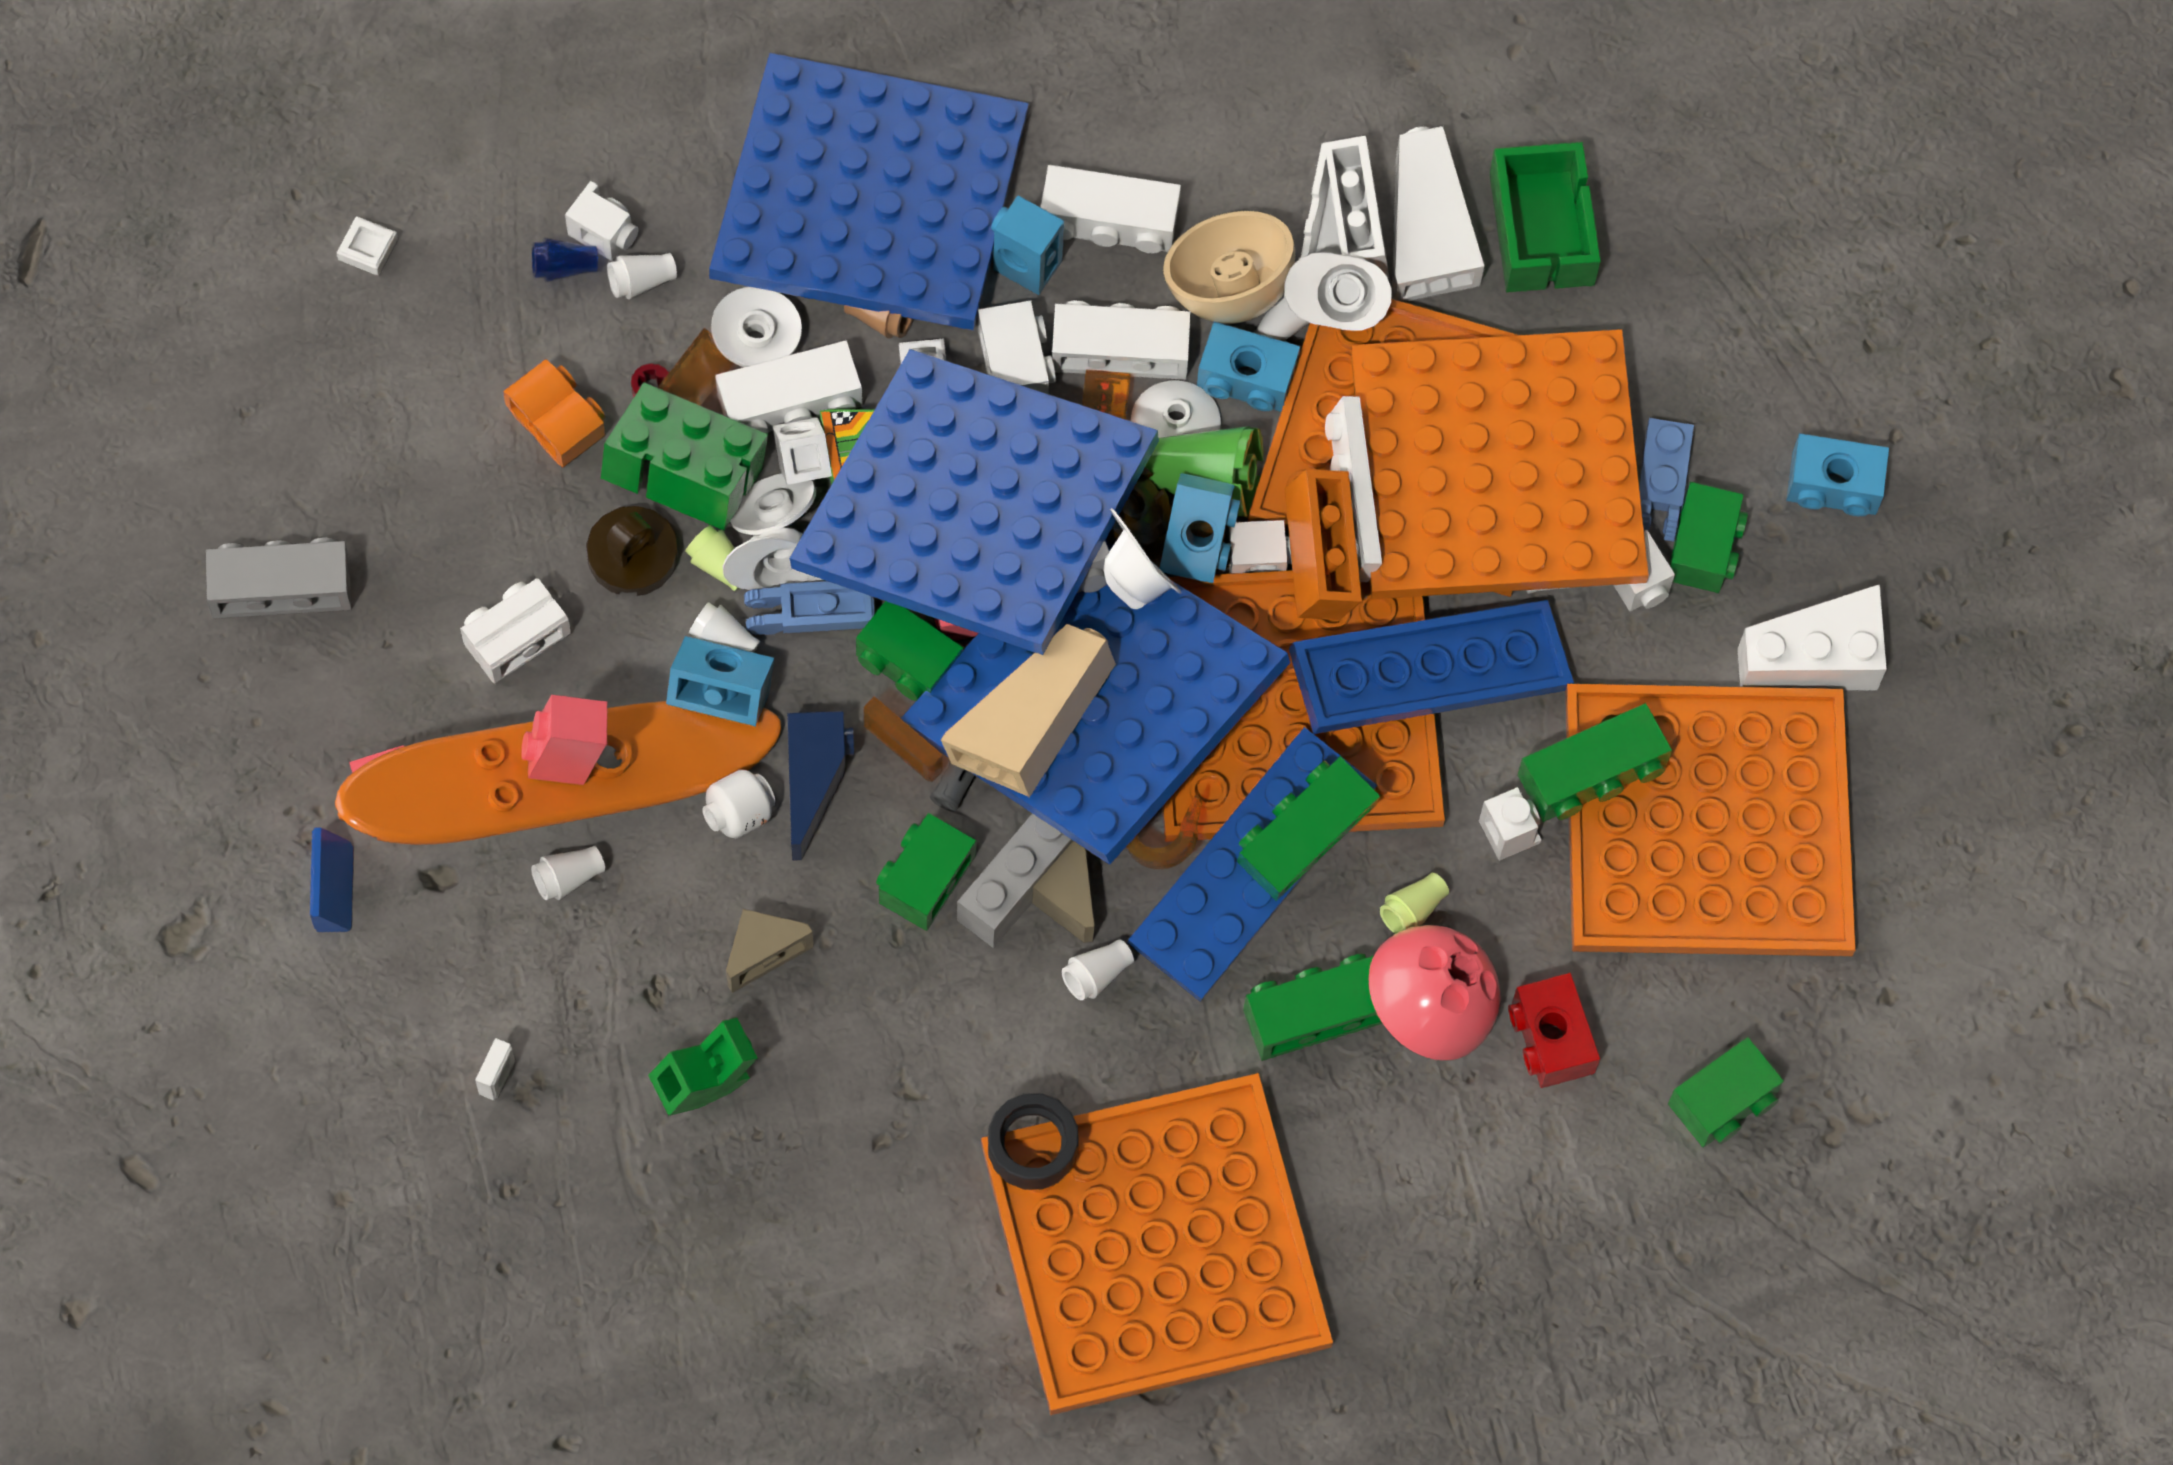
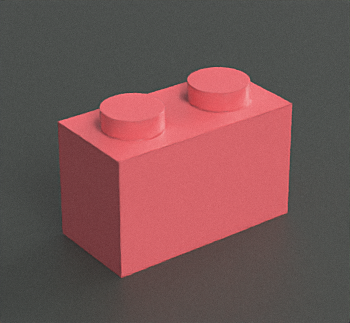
(566, 739)

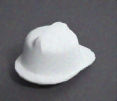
(1337, 291)
(765, 561)
(1132, 573)

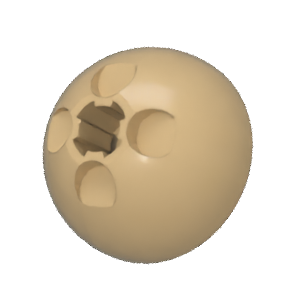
(1230, 266)

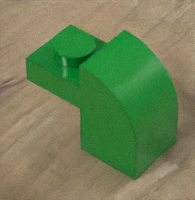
(704, 1071)

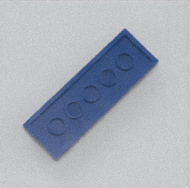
(1430, 666)
(1216, 902)

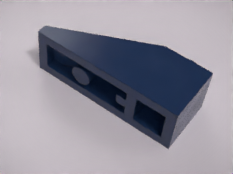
(815, 770)

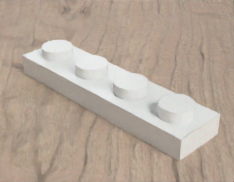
(1350, 454)

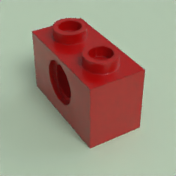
(1558, 1004)

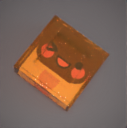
(1107, 392)

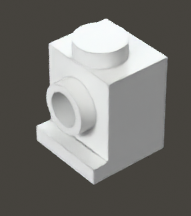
(600, 222)
(1510, 823)

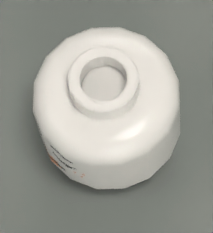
(738, 804)

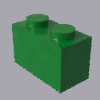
(1706, 536)
(905, 650)
(926, 871)
(1726, 1094)

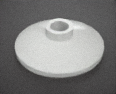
(759, 311)
(1156, 402)
(772, 505)

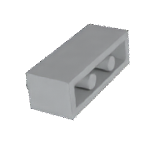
(278, 578)
(1008, 881)

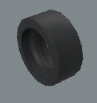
(1033, 1105)

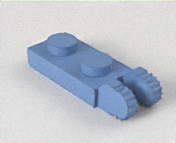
(1664, 472)
(808, 608)

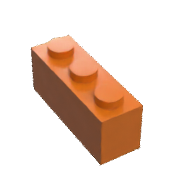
(1323, 544)

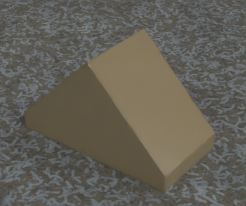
(1066, 893)
(763, 945)

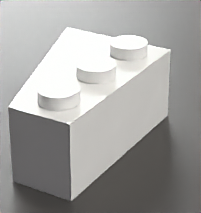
(1345, 205)
(1818, 646)

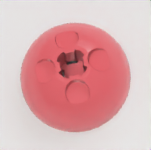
(1435, 991)

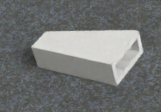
(1432, 226)

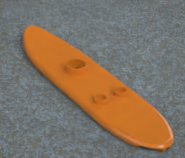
(481, 787)

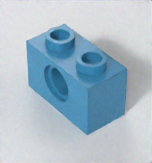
(1027, 244)
(1236, 348)
(1859, 463)
(1183, 551)
(720, 681)

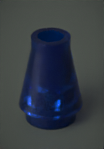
(562, 259)

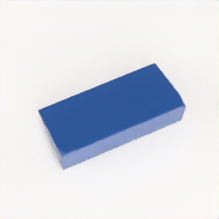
(331, 882)

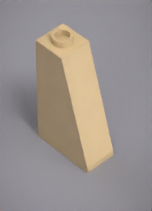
(1032, 712)

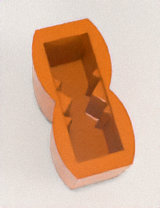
(555, 412)

